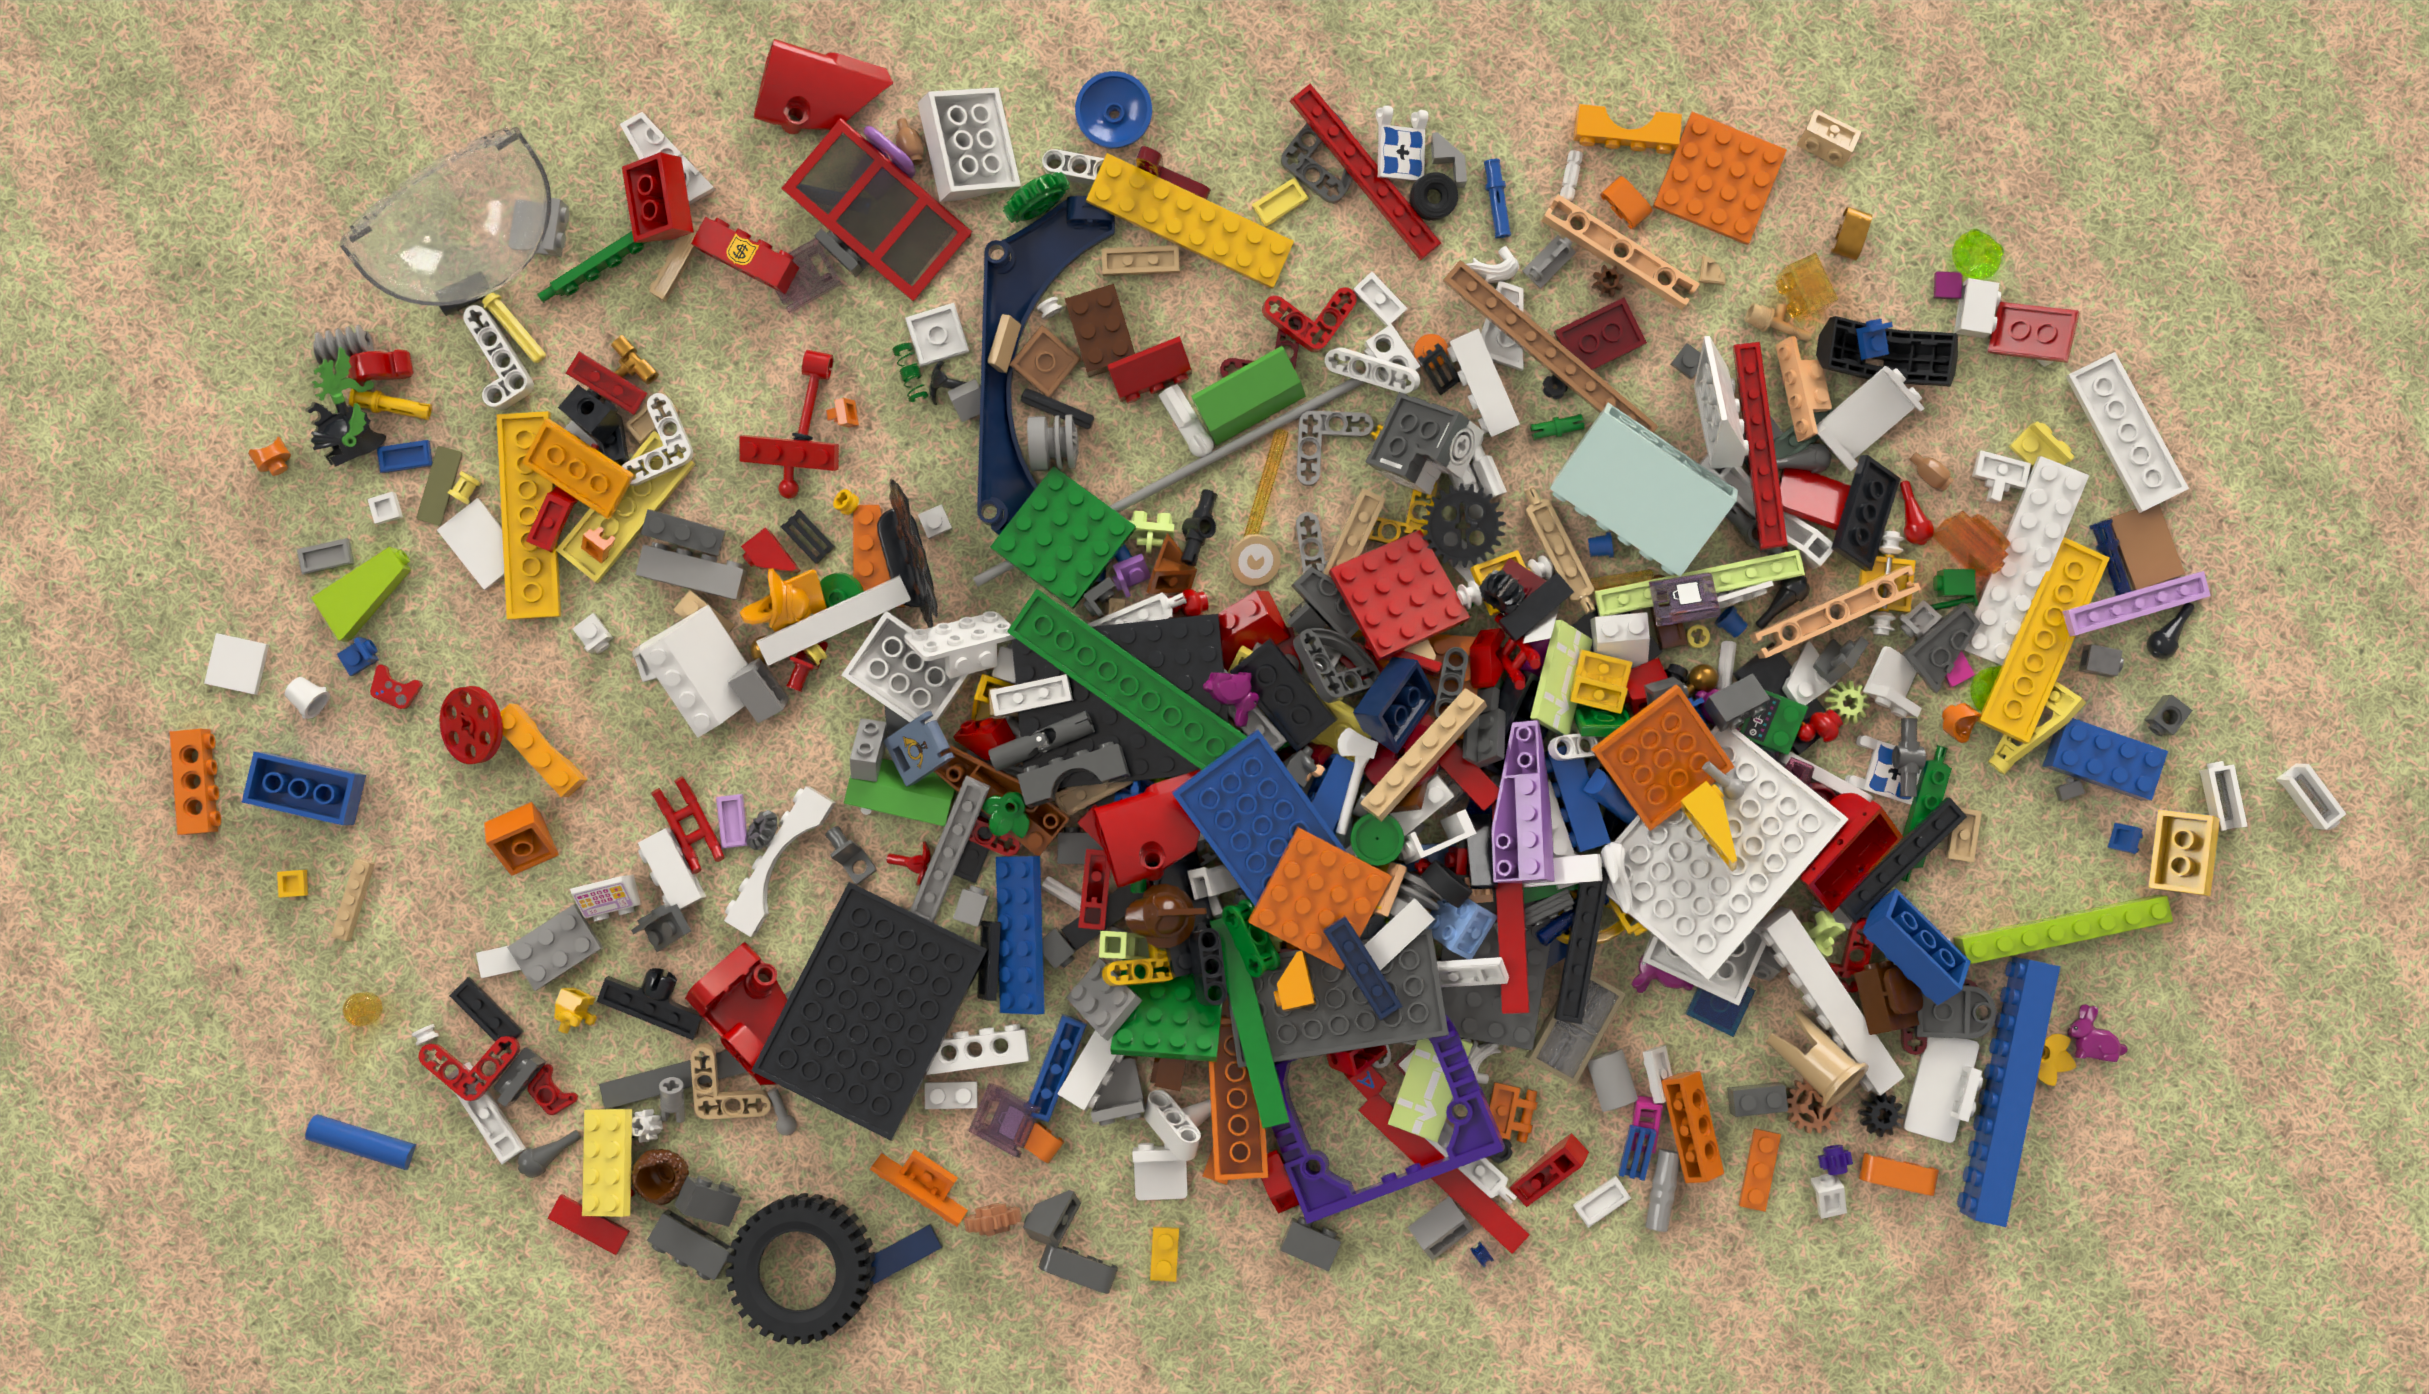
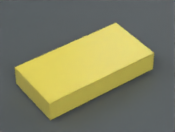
(1280, 202)

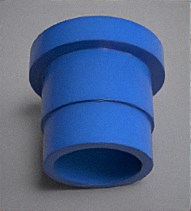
(1601, 546)
(1731, 622)

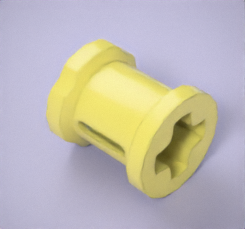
(464, 487)

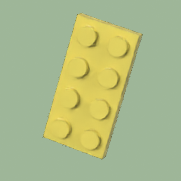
(607, 1162)

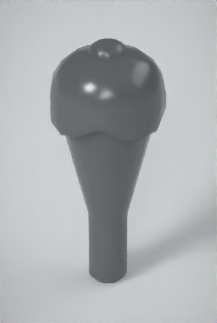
(1814, 458)
(534, 1161)

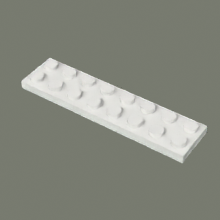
(2034, 540)

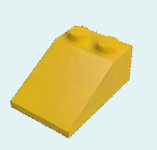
(1708, 814)

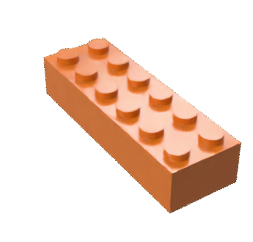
(1236, 1123)

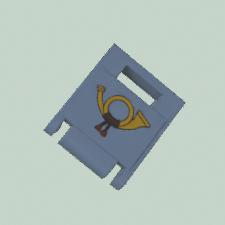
(918, 749)

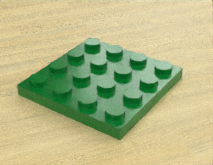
(1063, 537)
(1169, 1021)

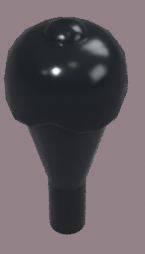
(1790, 592)
(2164, 643)

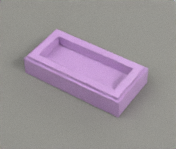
(732, 821)

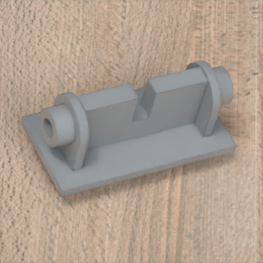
(1549, 261)

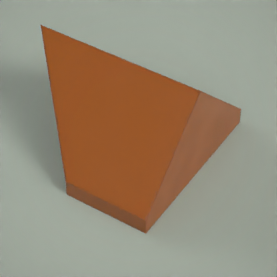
(1169, 572)

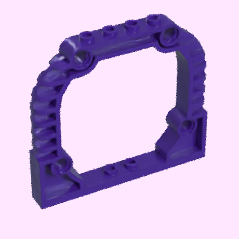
(1472, 1139)

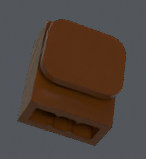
(1888, 998)

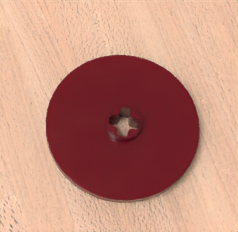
(1386, 759)

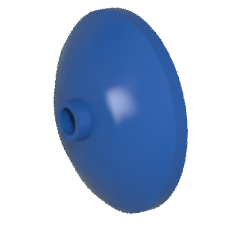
(1110, 93)

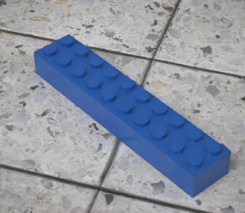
(2008, 1091)

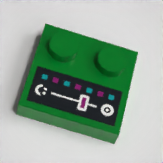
(1777, 725)

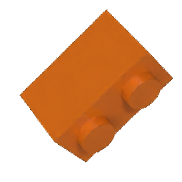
(520, 839)

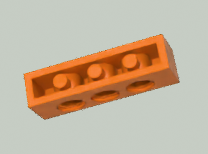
(184, 772)
(1692, 1127)

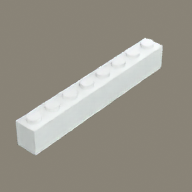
(1828, 998)

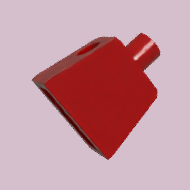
(1640, 676)
(1355, 1061)

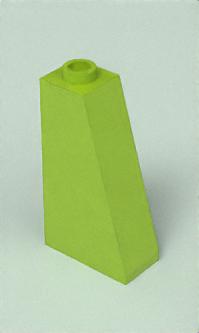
(359, 594)

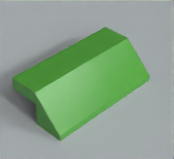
(1249, 395)
(925, 801)

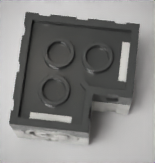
(1422, 443)

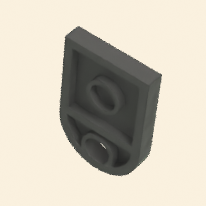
(1956, 1015)

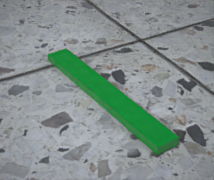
(1252, 1032)

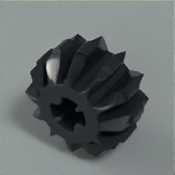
(1502, 591)
(1890, 1116)

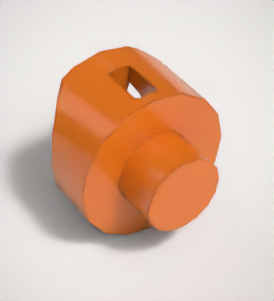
(1428, 342)
(271, 457)
(1959, 721)

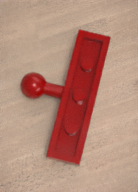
(789, 454)

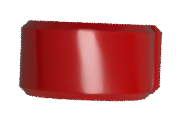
(380, 366)

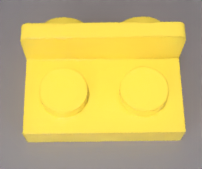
(2039, 441)

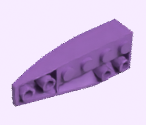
(1523, 811)

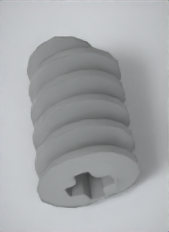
(351, 342)

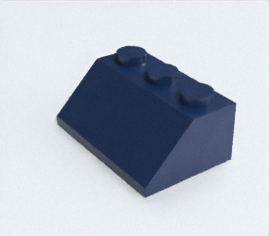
(1395, 703)

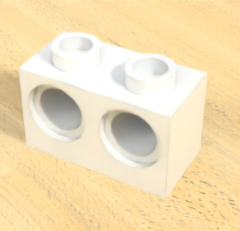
(1398, 351)

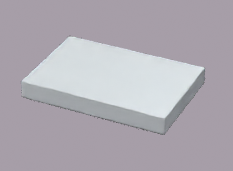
(477, 542)

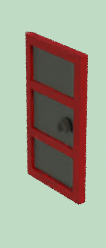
(876, 209)

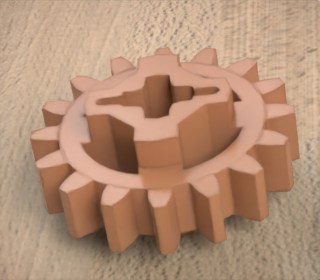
(1801, 1106)
(992, 1219)

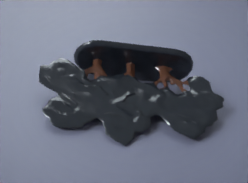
(906, 554)

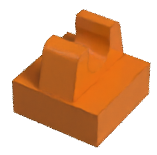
(844, 412)
(596, 545)

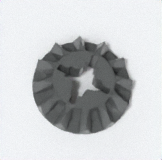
(762, 830)

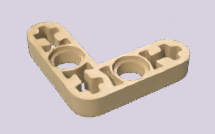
(713, 1095)

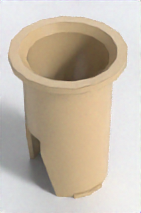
(1824, 1066)

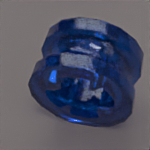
(1481, 1254)

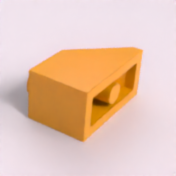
(1295, 985)

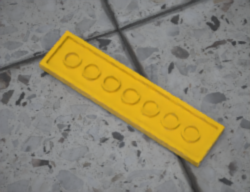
(1189, 221)
(529, 571)
(2042, 642)

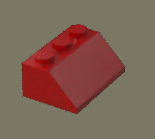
(657, 198)
(1150, 370)
(1249, 622)

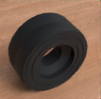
(1447, 190)

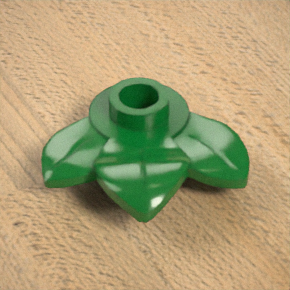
(1005, 817)

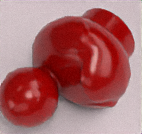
(1196, 603)
(1823, 724)

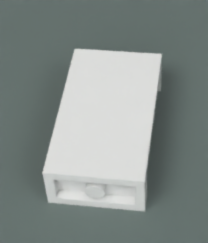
(1867, 415)

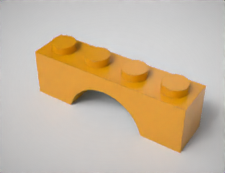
(1595, 126)
(545, 759)

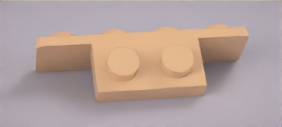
(1804, 388)

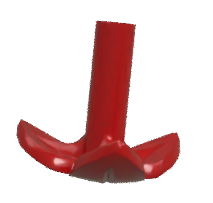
(916, 863)

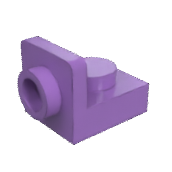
(1130, 573)

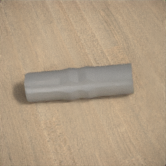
(1663, 1190)

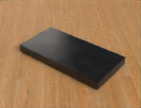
(1866, 513)
(1772, 674)
(1285, 695)

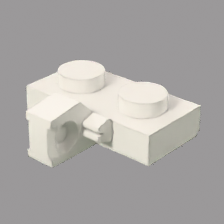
(2000, 474)

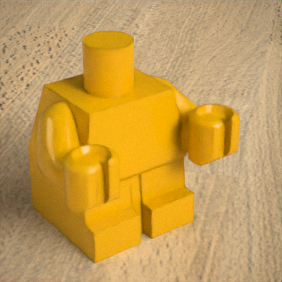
(572, 1009)

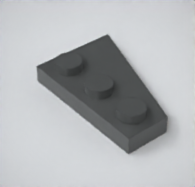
(1326, 601)
(1940, 646)

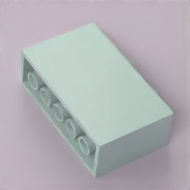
(1644, 490)

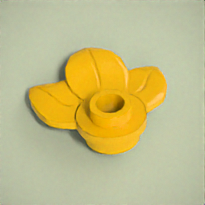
(2055, 1059)

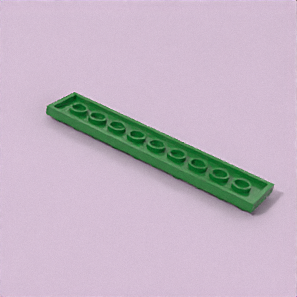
(1123, 681)

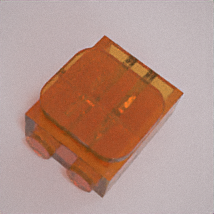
(1973, 542)

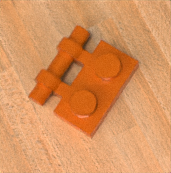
(1503, 1107)

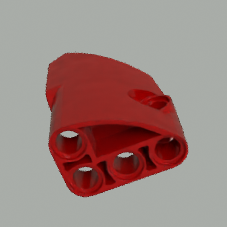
(815, 87)
(1146, 831)
(740, 1004)

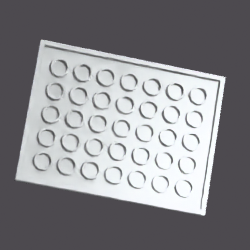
(1690, 893)

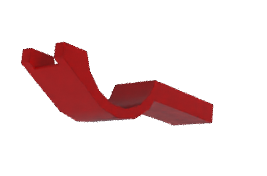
(552, 517)

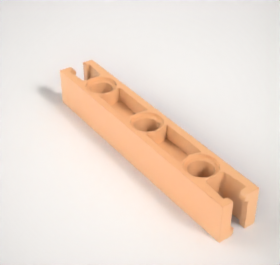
(1602, 240)
(1850, 605)

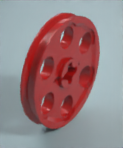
(471, 725)

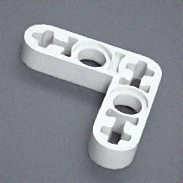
(670, 443)

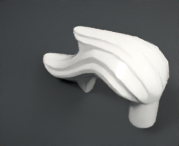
(1497, 272)
(1613, 860)
(1478, 1054)

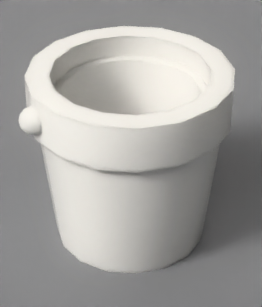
(307, 697)

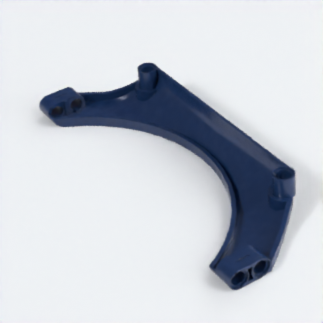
(1014, 289)

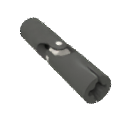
(1028, 746)

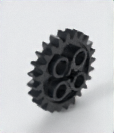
(1439, 526)

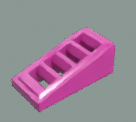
(1646, 1103)

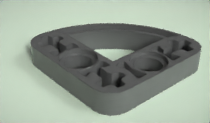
(1307, 163)
(1336, 681)

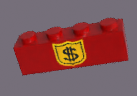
(746, 255)

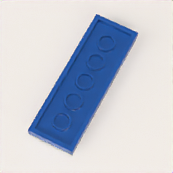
(1020, 935)

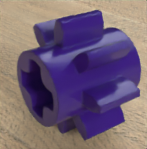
(1835, 1159)

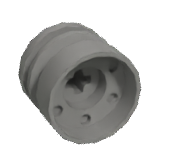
(1052, 442)
(1417, 888)

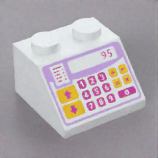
(607, 896)

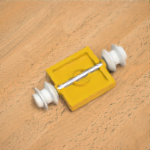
(1883, 566)
(1472, 593)

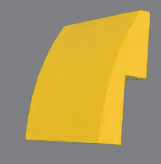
(1600, 681)

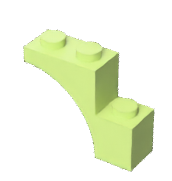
(1123, 946)

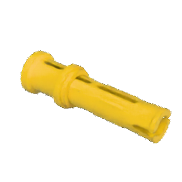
(378, 402)

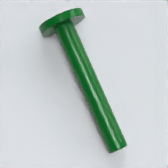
(1972, 599)

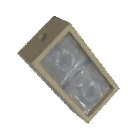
(1568, 1046)

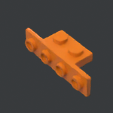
(923, 1182)

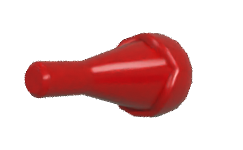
(1917, 526)

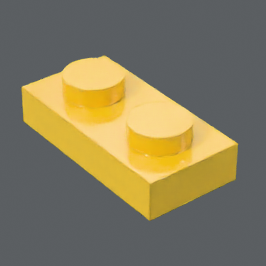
(1164, 1254)

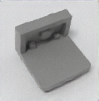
(555, 235)
(1121, 1095)

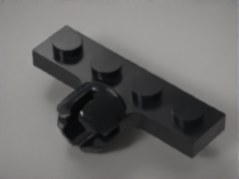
(651, 1002)

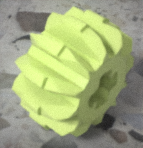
(1849, 692)

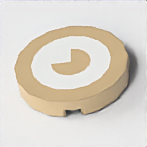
(1254, 560)

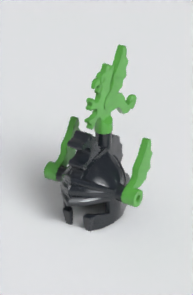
(348, 427)

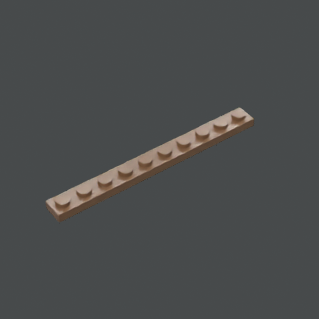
(1539, 343)

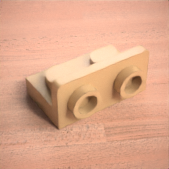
(1829, 138)

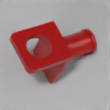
(802, 668)

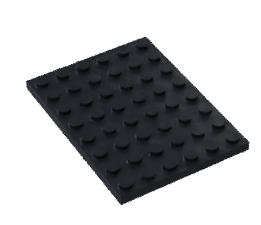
(1176, 648)
(870, 1011)

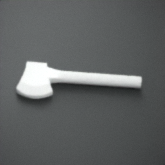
(1353, 744)

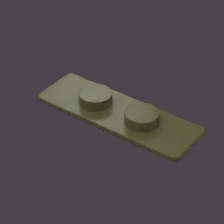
(438, 484)

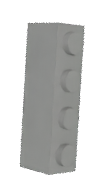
(692, 572)

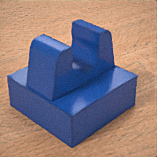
(2125, 838)

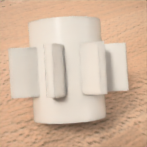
(646, 1125)

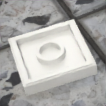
(937, 335)
(236, 664)

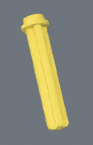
(493, 303)

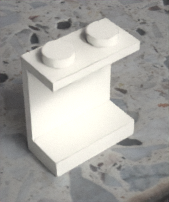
(1456, 828)

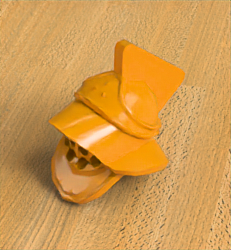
(788, 601)

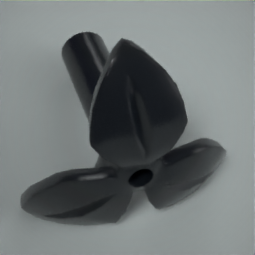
(939, 379)

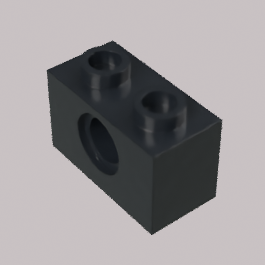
(590, 413)

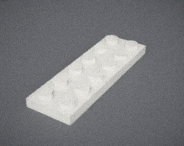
(2127, 432)

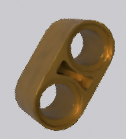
(1852, 233)

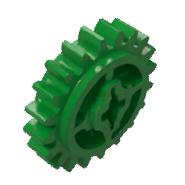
(1036, 197)

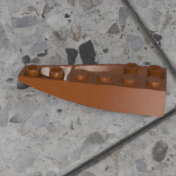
(1044, 819)

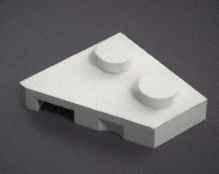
(1804, 681)

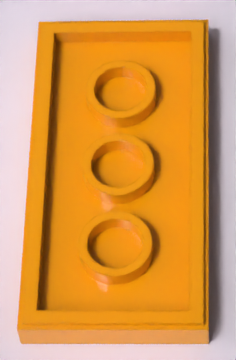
(578, 468)

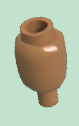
(909, 142)
(1932, 471)

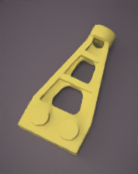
(2064, 706)

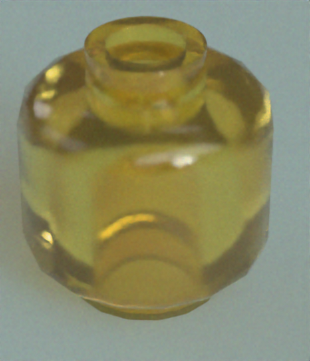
(362, 1009)

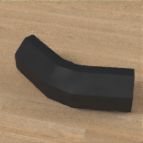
(1918, 355)

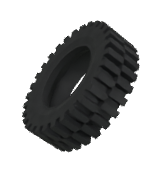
(850, 1257)

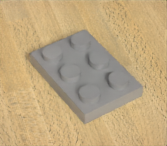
(555, 947)
(1102, 1004)

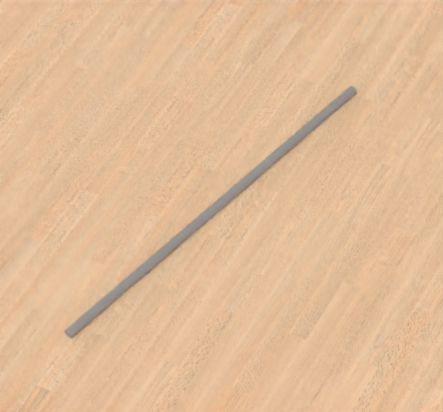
(1204, 461)

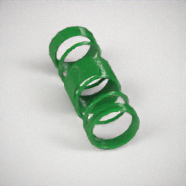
(909, 371)

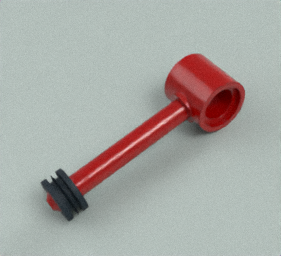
(816, 366)

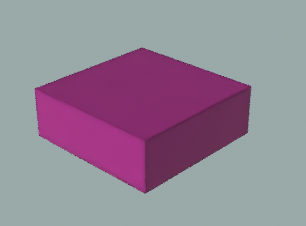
(1947, 285)

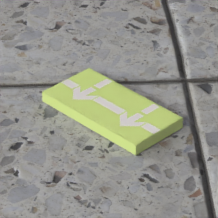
(1552, 699)
(1423, 1094)

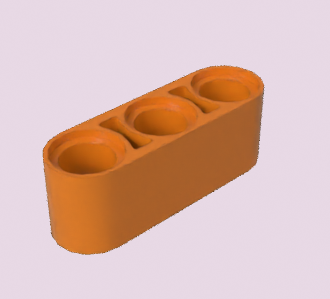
(1899, 1174)

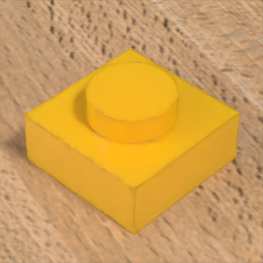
(292, 883)

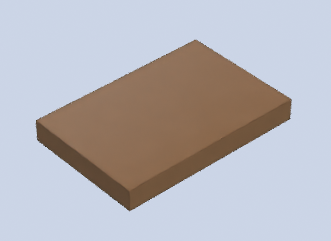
(2146, 547)

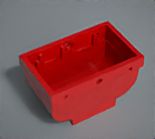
(1855, 847)

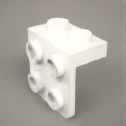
(1891, 683)
(1158, 1173)

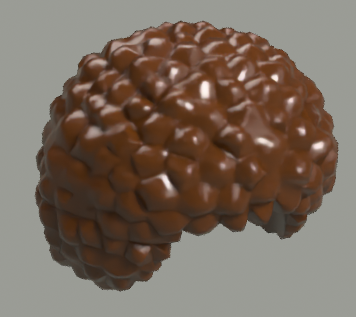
(659, 1175)

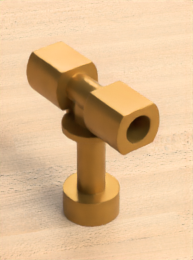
(631, 362)

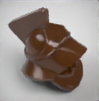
(1163, 916)

